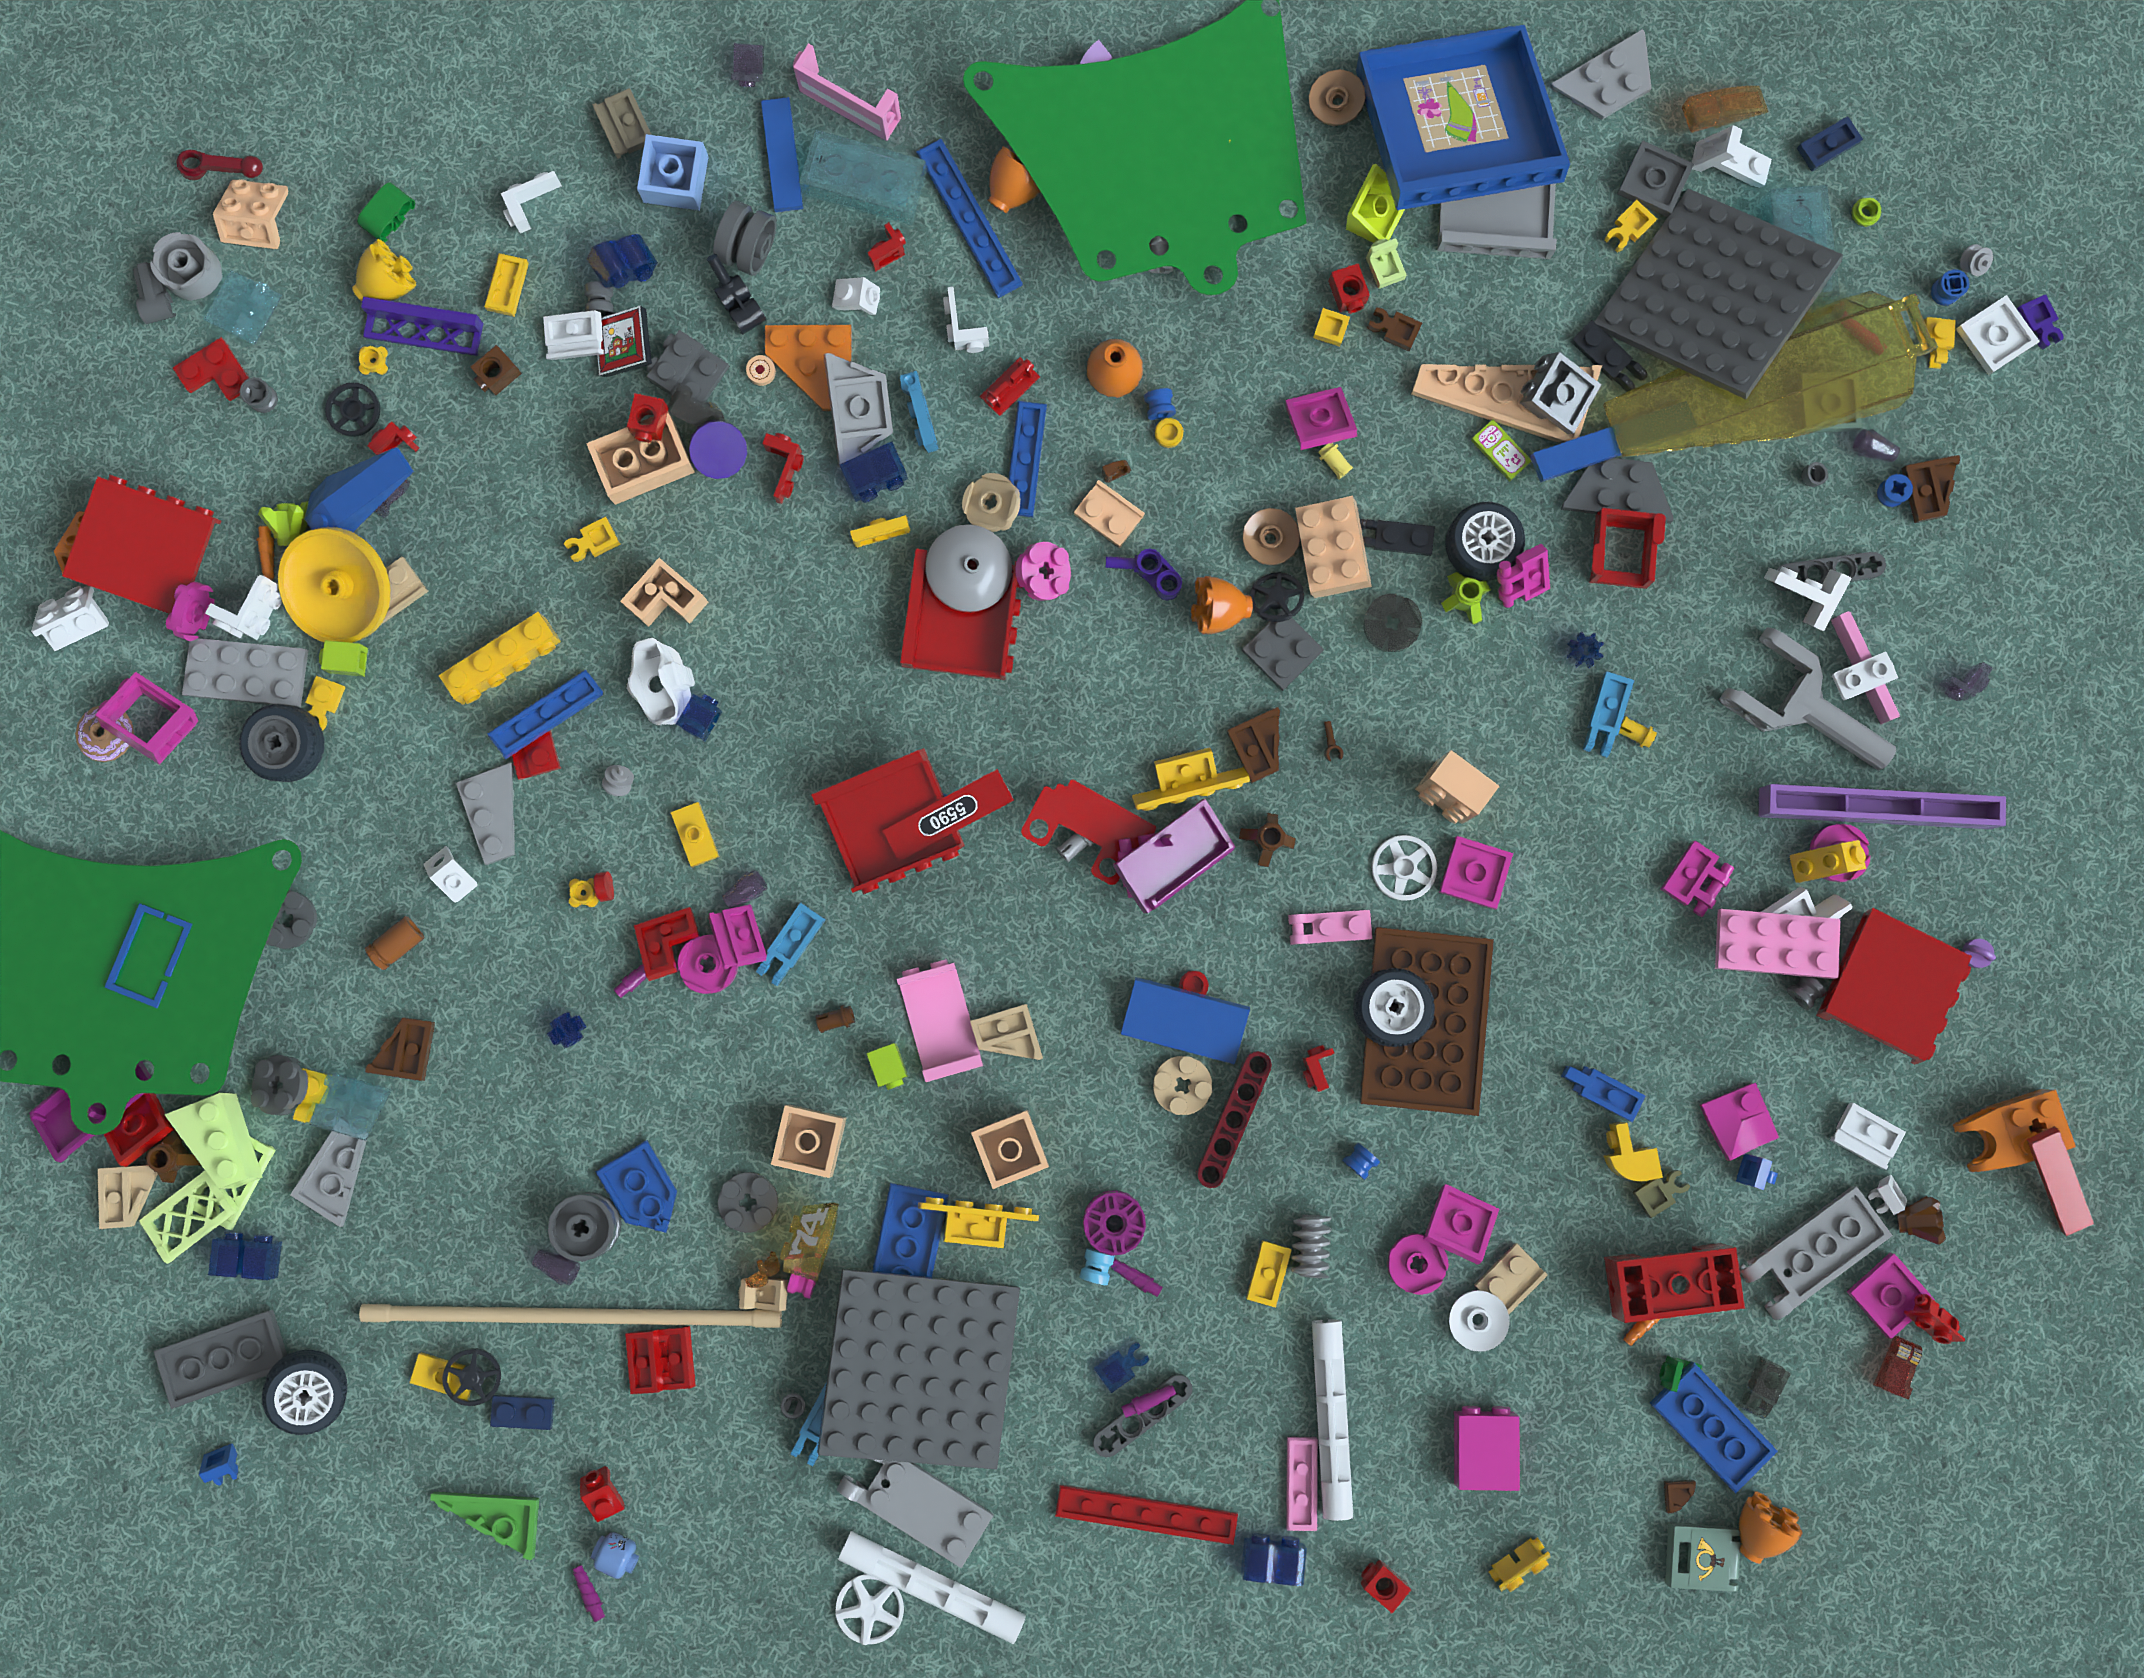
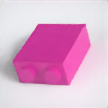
(1486, 1449)

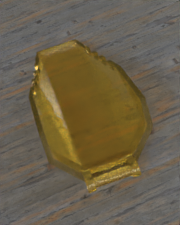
(1831, 370)

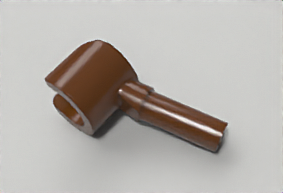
(1331, 743)

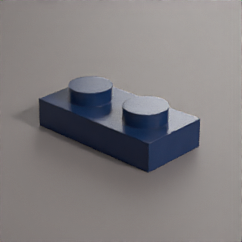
(1829, 143)
(522, 1412)

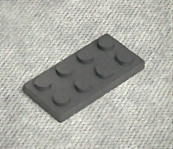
(220, 1359)

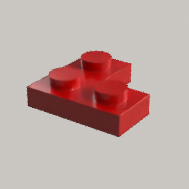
(211, 363)
(658, 936)

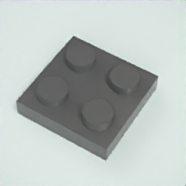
(1655, 178)
(1283, 651)

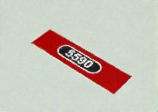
(948, 815)

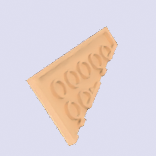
(1491, 394)

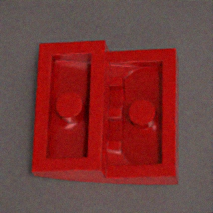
(660, 1360)

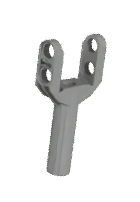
(1808, 706)

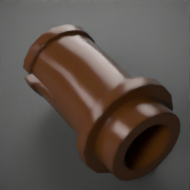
(835, 1019)

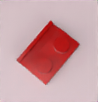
(536, 757)

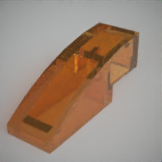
(1723, 107)

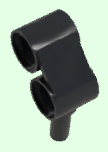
(736, 297)

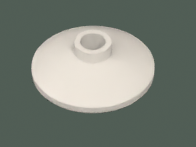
(1490, 1331)

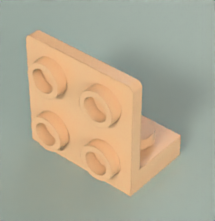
(249, 213)

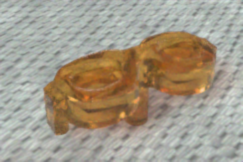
(768, 1268)

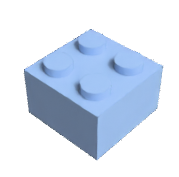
(672, 172)

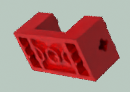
(1643, 1285)

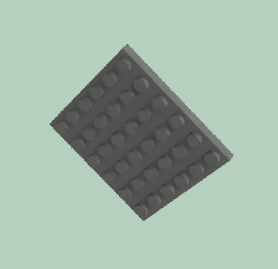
(1718, 292)
(918, 1369)

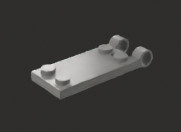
(1819, 1250)
(922, 1508)

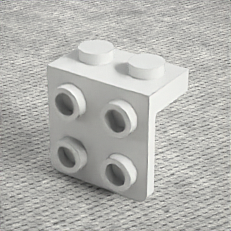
(254, 613)

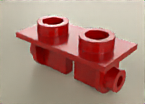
(1010, 386)
(1934, 1320)

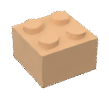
(808, 1141)
(1010, 1149)

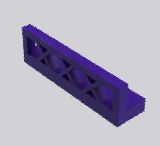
(424, 316)

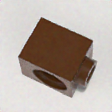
(495, 359)

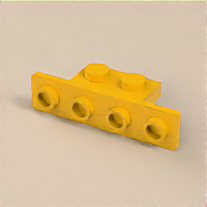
(1186, 777)
(975, 1225)

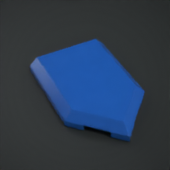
(640, 1188)

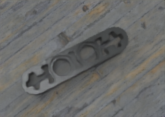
(1826, 564)
(1146, 1419)

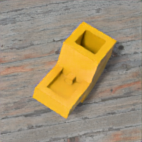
(1627, 1163)

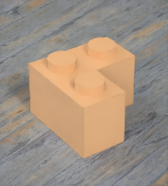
(660, 589)

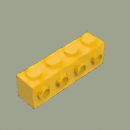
(500, 658)

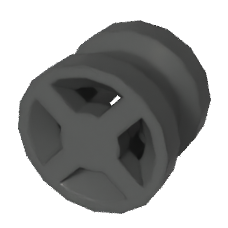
(1806, 991)

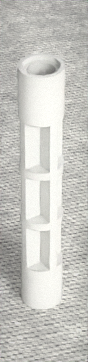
(1332, 1420)
(932, 1587)

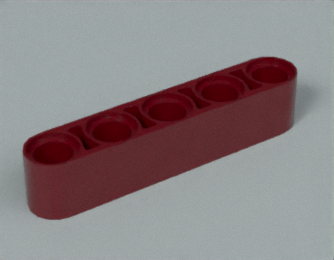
(1234, 1134)

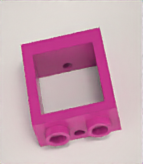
(167, 737)

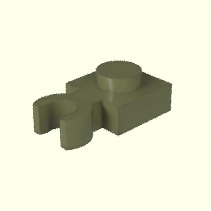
(1657, 1195)

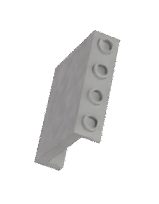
(1500, 224)

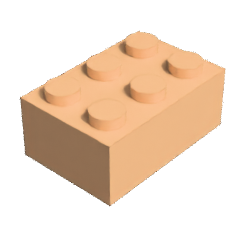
(636, 467)
(1333, 547)
(1456, 788)

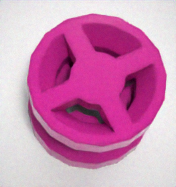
(801, 1285)

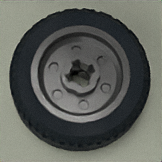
(281, 743)

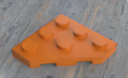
(801, 351)

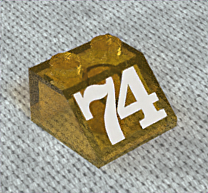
(810, 1240)

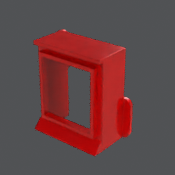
(1654, 535)

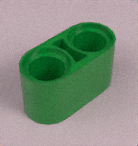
(385, 211)

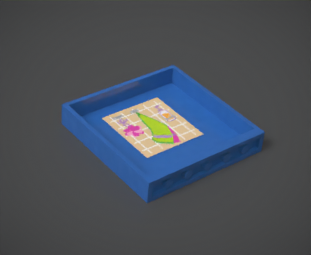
(1462, 117)

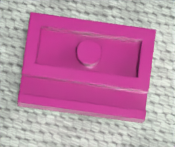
(737, 937)

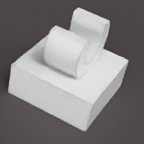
(1891, 1194)

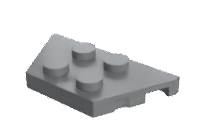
(1610, 78)
(857, 406)

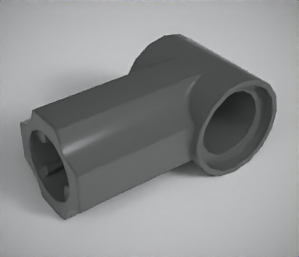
(154, 299)

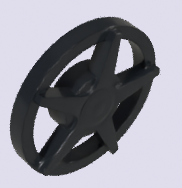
(352, 409)
(1277, 597)
(471, 1377)

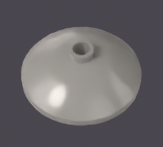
(956, 583)

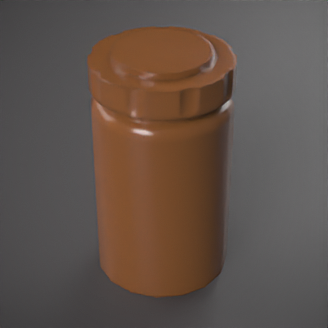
(394, 943)

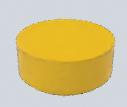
(1168, 432)

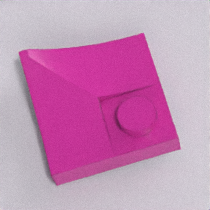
(1739, 1121)

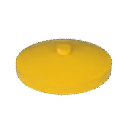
(334, 585)

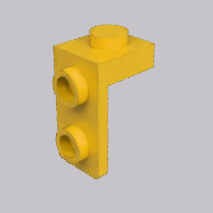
(1828, 861)

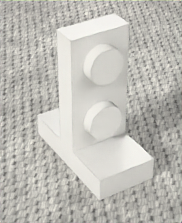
(1728, 155)
(1824, 596)

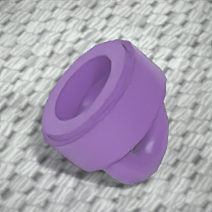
(1981, 953)

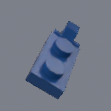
(1605, 1091)

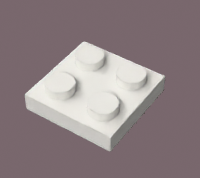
(1997, 335)

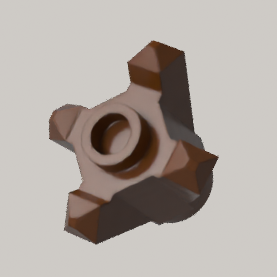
(1268, 838)
(170, 1157)
(1923, 1220)

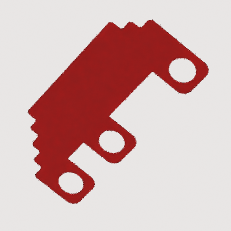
(1090, 817)

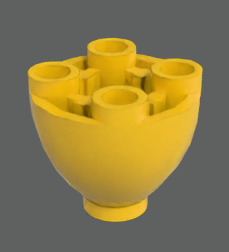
(382, 274)

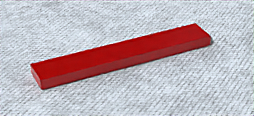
(1146, 1514)

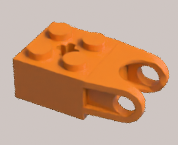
(2006, 1128)

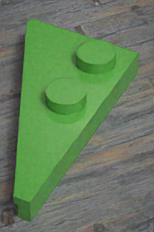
(506, 1518)

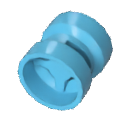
(1098, 1260)

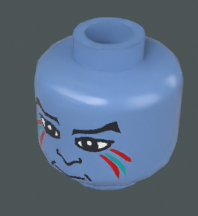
(614, 1555)

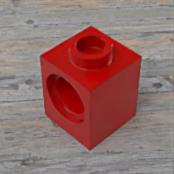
(1353, 278)
(641, 407)
(1391, 1596)

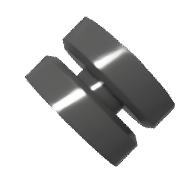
(745, 237)
(567, 1229)

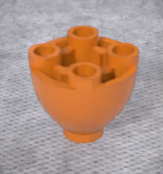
(1010, 182)
(1111, 377)
(1219, 605)
(1766, 1529)

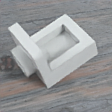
(856, 295)

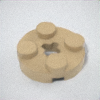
(984, 489)
(1199, 1089)

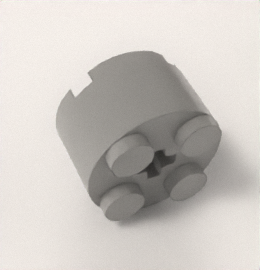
(186, 266)

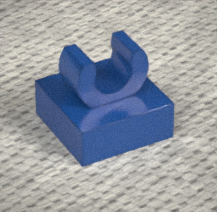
(1755, 1172)
(219, 1463)

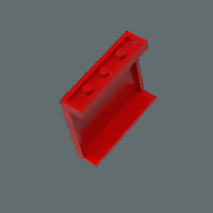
(138, 543)
(954, 639)
(874, 801)
(1896, 985)

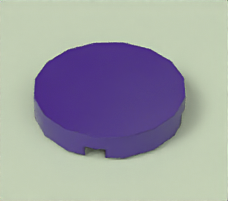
(717, 449)

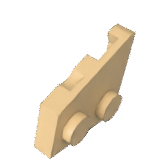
(1008, 1033)
(123, 1194)

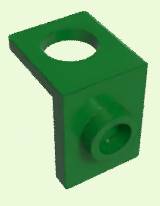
(1671, 1372)

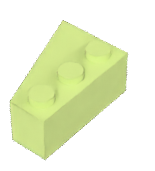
(218, 1139)

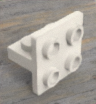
(69, 618)

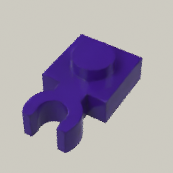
(2039, 317)

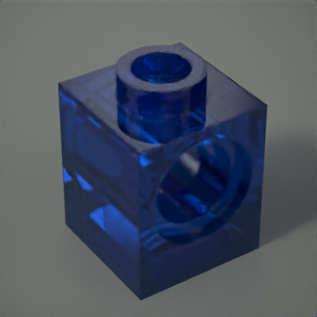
(699, 716)

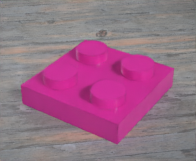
(1321, 418)
(1476, 872)
(1461, 1224)
(1887, 1293)

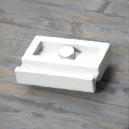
(573, 335)
(1867, 1136)

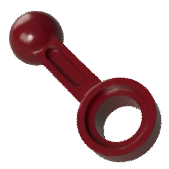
(249, 166)

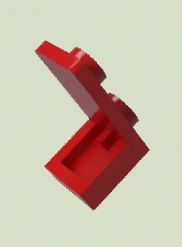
(782, 446)

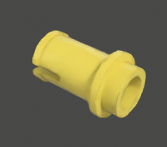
(1335, 460)

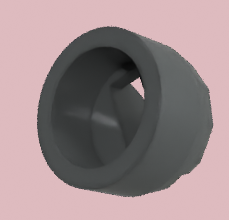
(1818, 476)
(786, 1403)

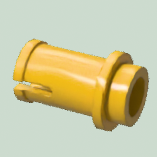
(1637, 732)

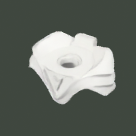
(655, 659)

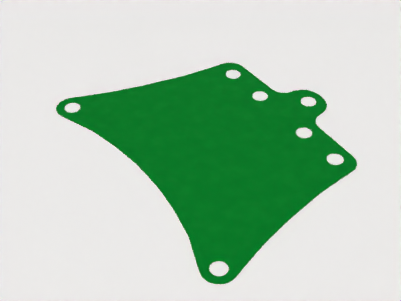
(1147, 149)
(60, 942)

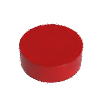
(603, 886)

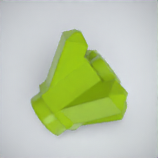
(285, 521)
(1466, 596)

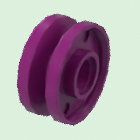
(1114, 1241)

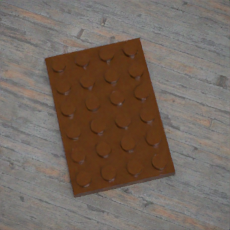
(1447, 1062)

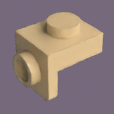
(769, 1297)

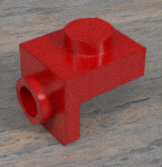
(391, 437)
(1314, 1074)
(600, 1494)

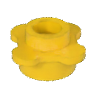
(366, 354)
(577, 899)

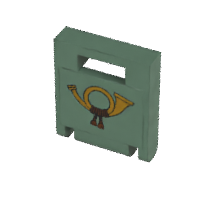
(1711, 1557)

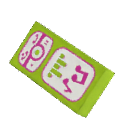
(1501, 450)

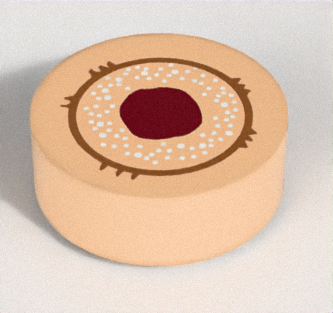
(760, 370)

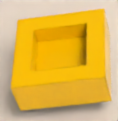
(1331, 327)

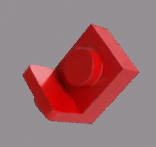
(889, 251)

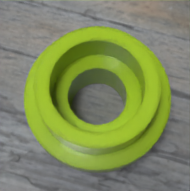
(1866, 203)

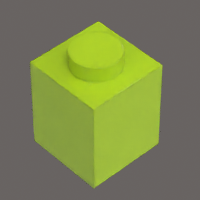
(343, 658)
(887, 1066)

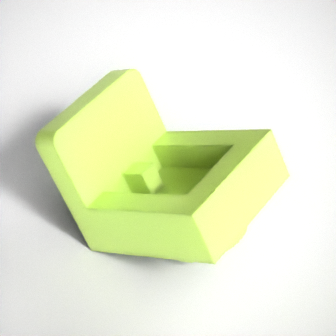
(1385, 263)

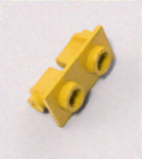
(1530, 1560)

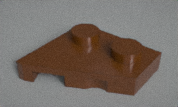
(1931, 487)
(1258, 744)
(405, 1051)

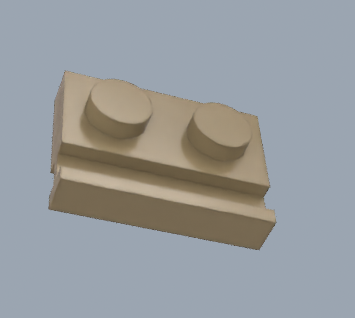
(622, 122)

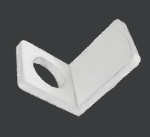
(449, 875)

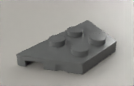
(1620, 486)

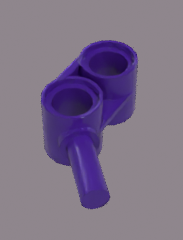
(1154, 577)

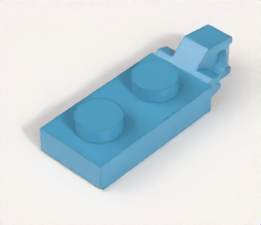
(918, 409)

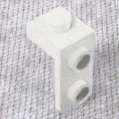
(521, 193)
(971, 339)
(1864, 676)

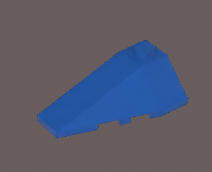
(356, 492)

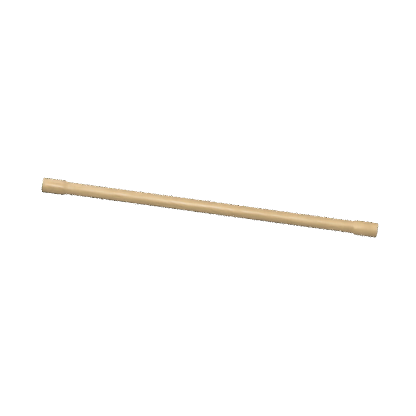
(385, 1313)

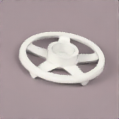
(1404, 867)
(869, 1610)

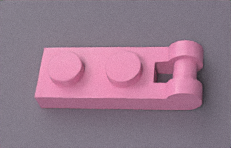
(1331, 927)

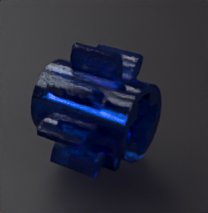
(1577, 649)
(566, 1030)

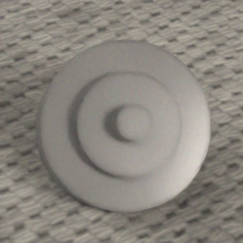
(1976, 260)
(617, 780)

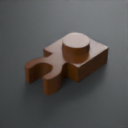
(1399, 330)

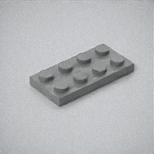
(245, 672)

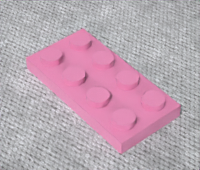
(1777, 943)

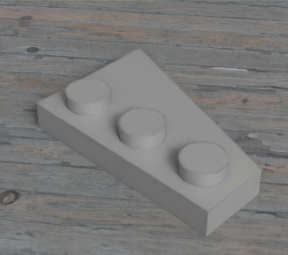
(489, 808)
(331, 1177)

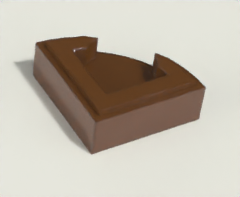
(1111, 473)
(1678, 1494)

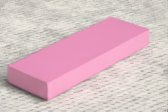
(1301, 1484)

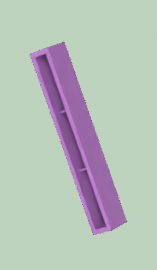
(1882, 806)

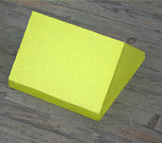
(1374, 211)

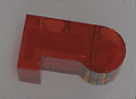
(1899, 1367)

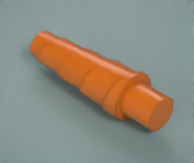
(266, 551)
(1639, 1330)

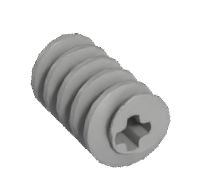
(1311, 1246)

